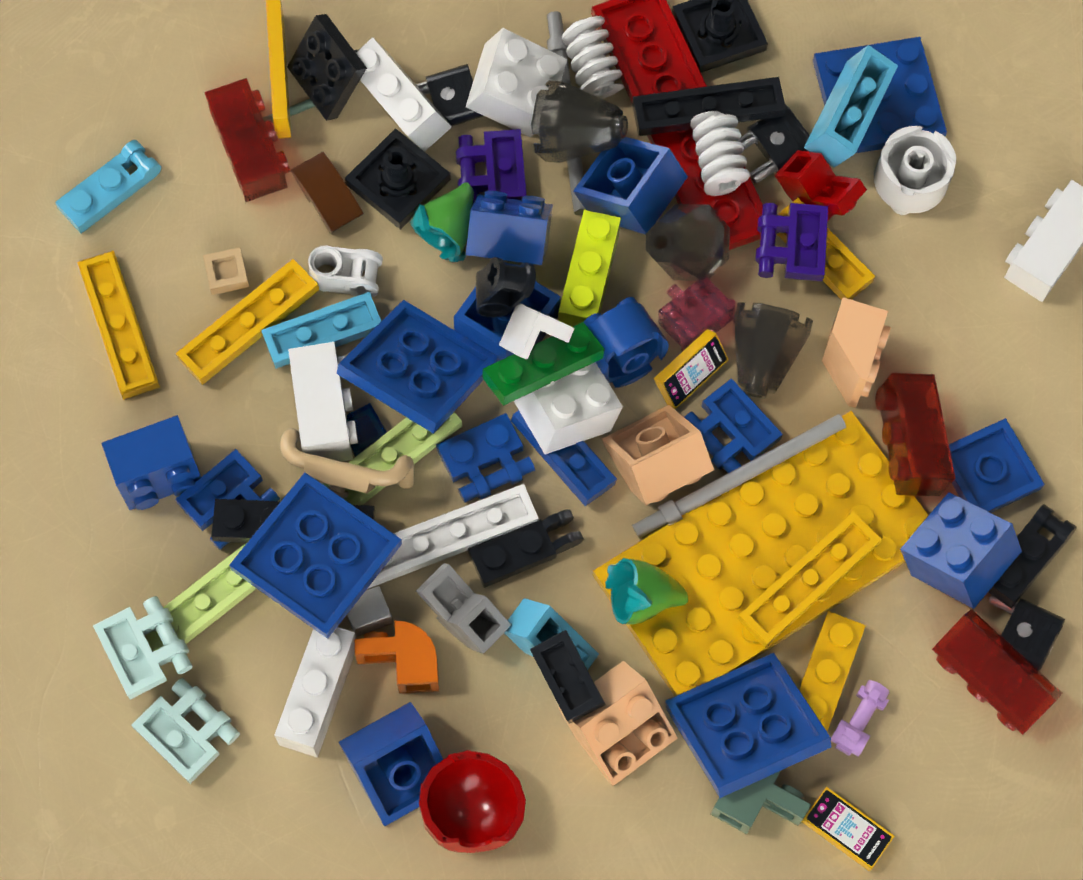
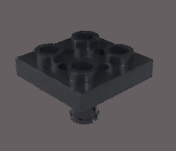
(717, 21)
(334, 67)
(396, 158)

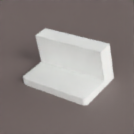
(525, 328)

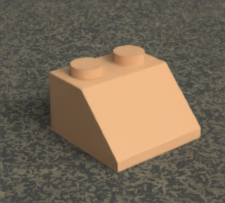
(659, 454)

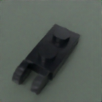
(522, 548)

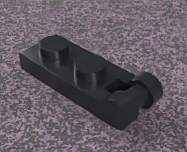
(1035, 555)

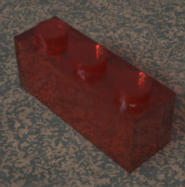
(248, 139)
(915, 434)
(996, 672)

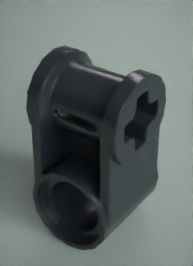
(503, 287)

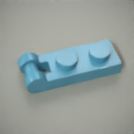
(108, 187)

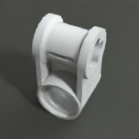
(348, 270)

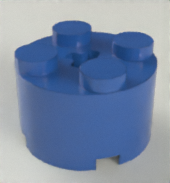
(629, 342)

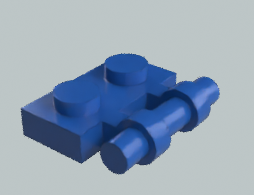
(740, 420)
(480, 448)
(227, 480)

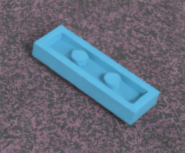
(335, 323)

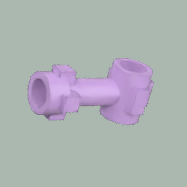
(850, 735)

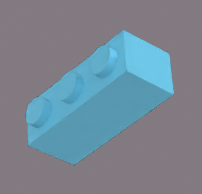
(851, 106)

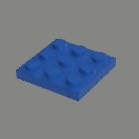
(908, 99)
(417, 366)
(316, 555)
(747, 725)

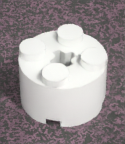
(914, 170)

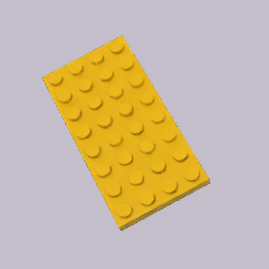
(754, 535)

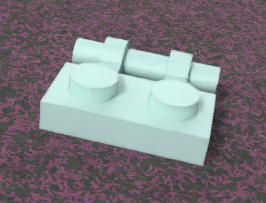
(130, 652)
(176, 739)

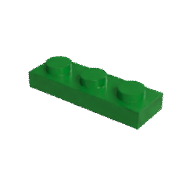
(547, 362)

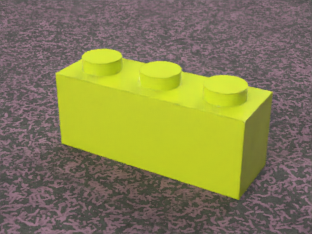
(589, 267)

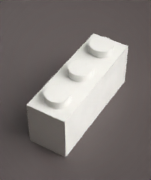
(401, 96)
(1051, 244)
(322, 402)
(316, 691)

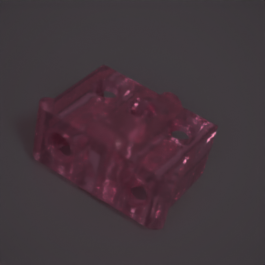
(695, 311)

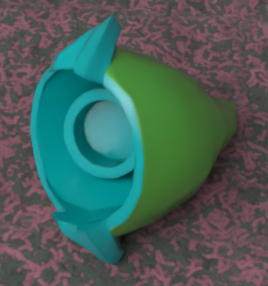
(446, 222)
(641, 591)

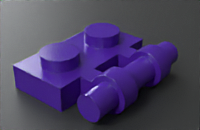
(503, 161)
(805, 243)

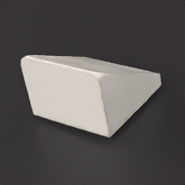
(369, 612)

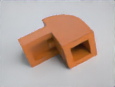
(410, 650)

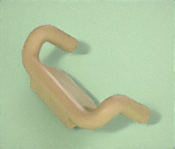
(342, 474)

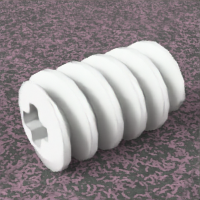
(590, 59)
(719, 152)

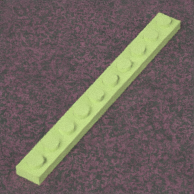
(223, 589)

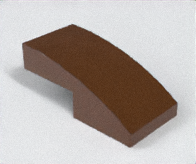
(327, 192)

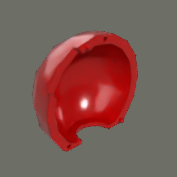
(471, 802)

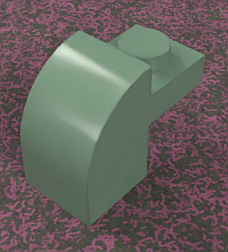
(743, 805)

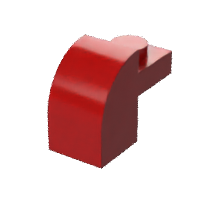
(814, 183)

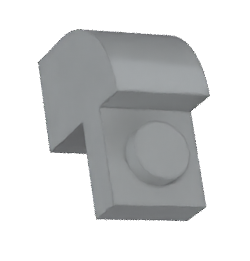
(461, 611)

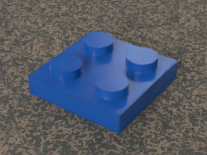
(993, 468)

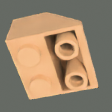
(855, 348)
(626, 728)

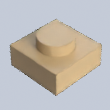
(225, 271)

